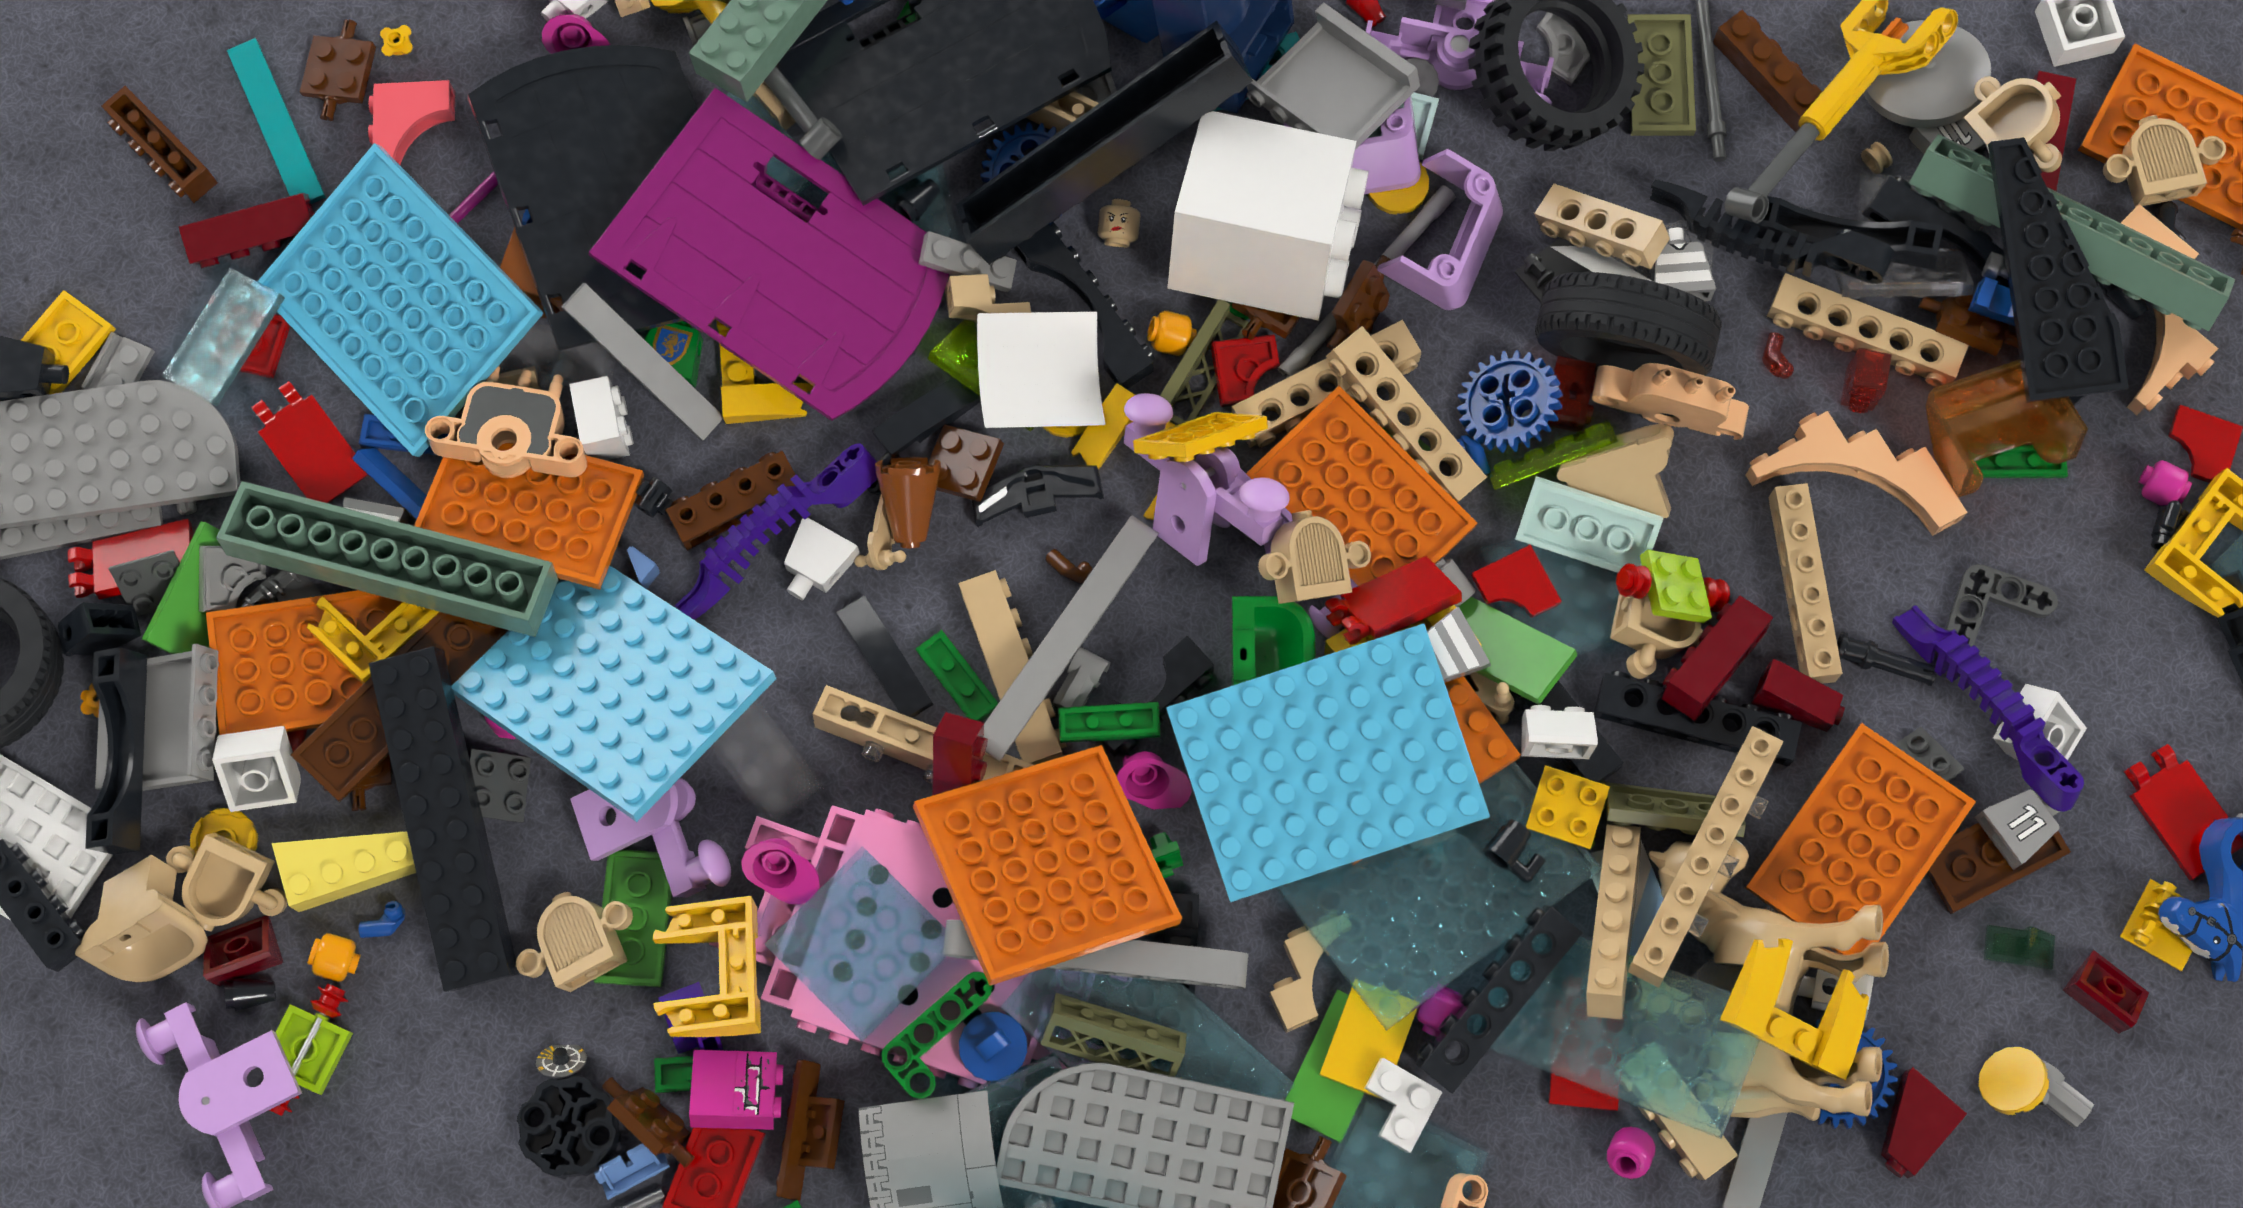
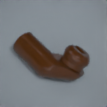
(1067, 568)

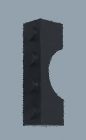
(1185, 669)

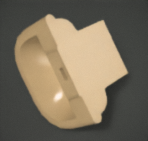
(1626, 469)
(140, 927)

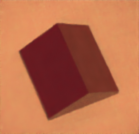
(241, 951)
(2107, 993)

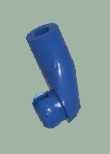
(1475, 451)
(387, 924)

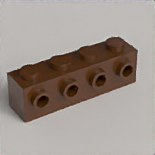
(1766, 67)
(156, 141)
(726, 502)

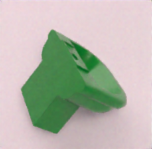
(1271, 634)

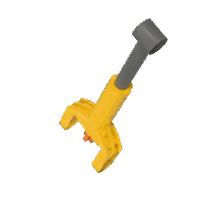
(1869, 56)
(819, 134)

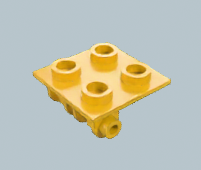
(1567, 807)
(2149, 933)

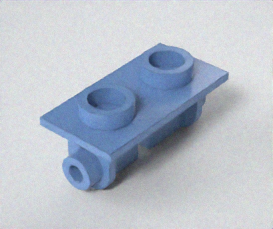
(620, 1176)

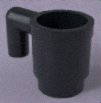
(2167, 522)
(1508, 846)

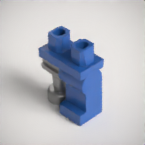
(1991, 298)

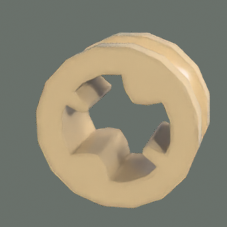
(1877, 157)

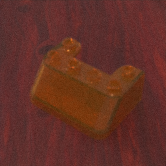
(1991, 415)

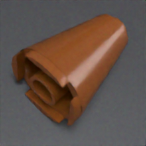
(908, 497)

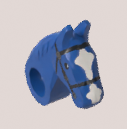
(2213, 925)

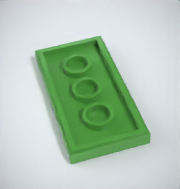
(177, 617)
(1517, 652)
(641, 884)
(1318, 1100)

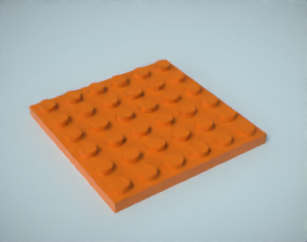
(1046, 864)

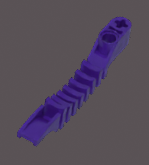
(836, 485)
(2039, 760)

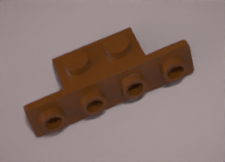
(810, 1131)

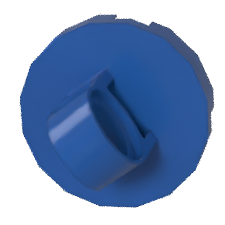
(992, 1046)

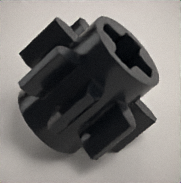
(653, 497)

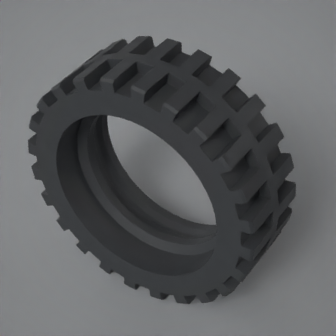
(1513, 98)

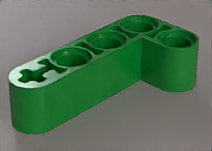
(941, 1029)

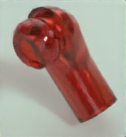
(1774, 359)

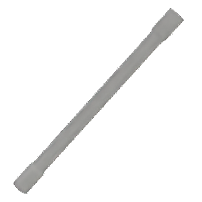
(1431, 210)

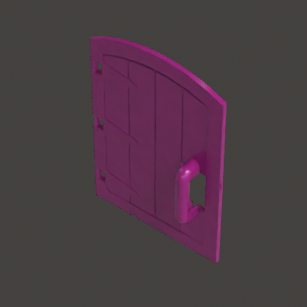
(797, 285)

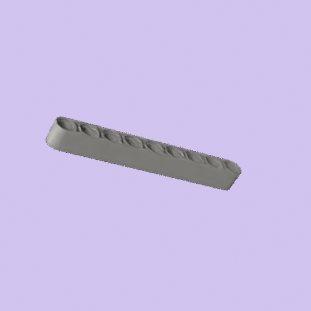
(1066, 636)
(1136, 960)

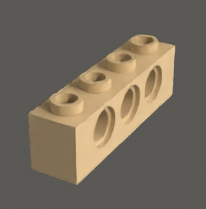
(1602, 226)

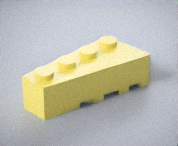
(340, 866)

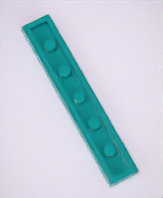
(275, 120)

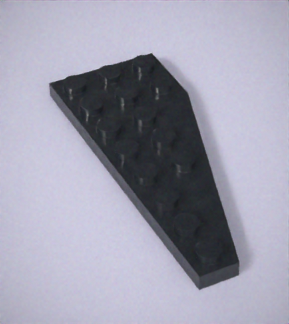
(2060, 317)

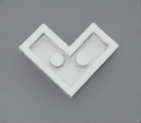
(1411, 1099)

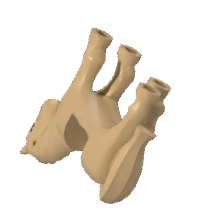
(1774, 1078)

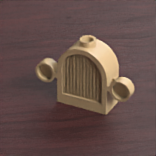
(2018, 111)
(2163, 162)
(1311, 559)
(1650, 634)
(224, 881)
(576, 941)

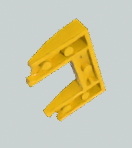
(749, 401)
(1100, 440)
(2178, 561)
(382, 642)
(737, 1007)
(1753, 1011)

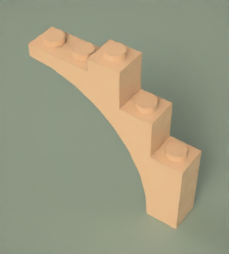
(2178, 347)
(1909, 477)

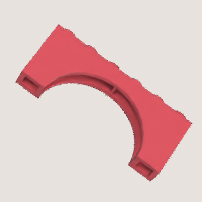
(406, 111)

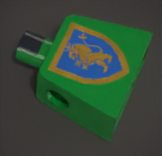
(679, 347)

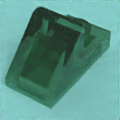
(2019, 947)

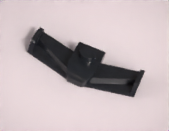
(1036, 490)

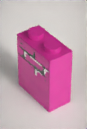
(735, 1089)

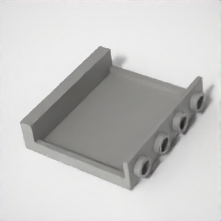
(1335, 81)
(177, 720)

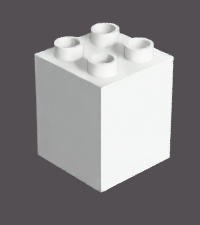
(1266, 215)

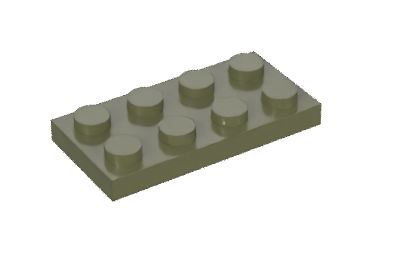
(1667, 87)
(1659, 808)

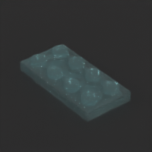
(223, 336)

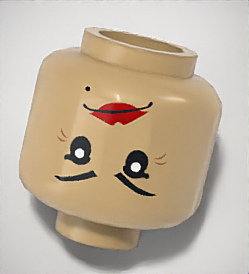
(1119, 223)

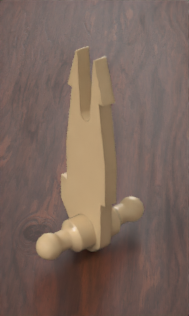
(880, 543)
(1494, 696)

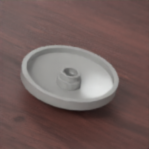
(1936, 92)

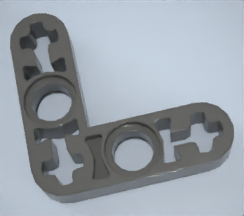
(1992, 592)

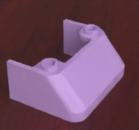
(1392, 157)
(1452, 276)

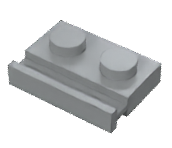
(118, 363)

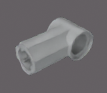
(1082, 679)
(2064, 1099)

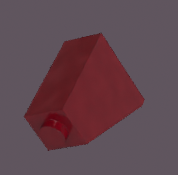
(1799, 695)
(1918, 1124)

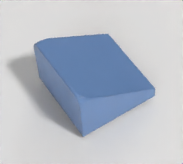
(644, 567)

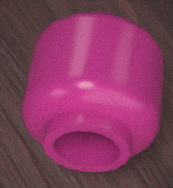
(2164, 483)
(1437, 1009)
(1631, 1152)

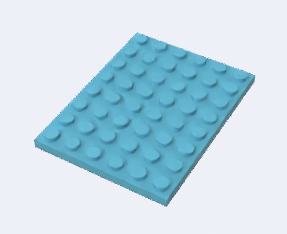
(398, 298)
(615, 689)
(1327, 762)

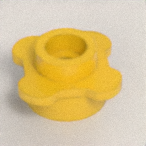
(402, 47)

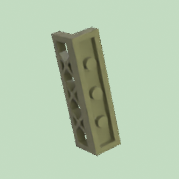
(1193, 357)
(1116, 1031)

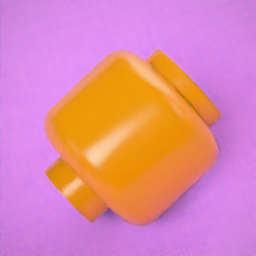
(1171, 333)
(333, 957)

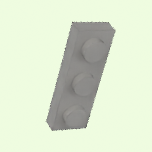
(961, 259)

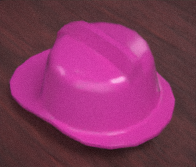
(570, 32)
(1153, 782)
(780, 871)

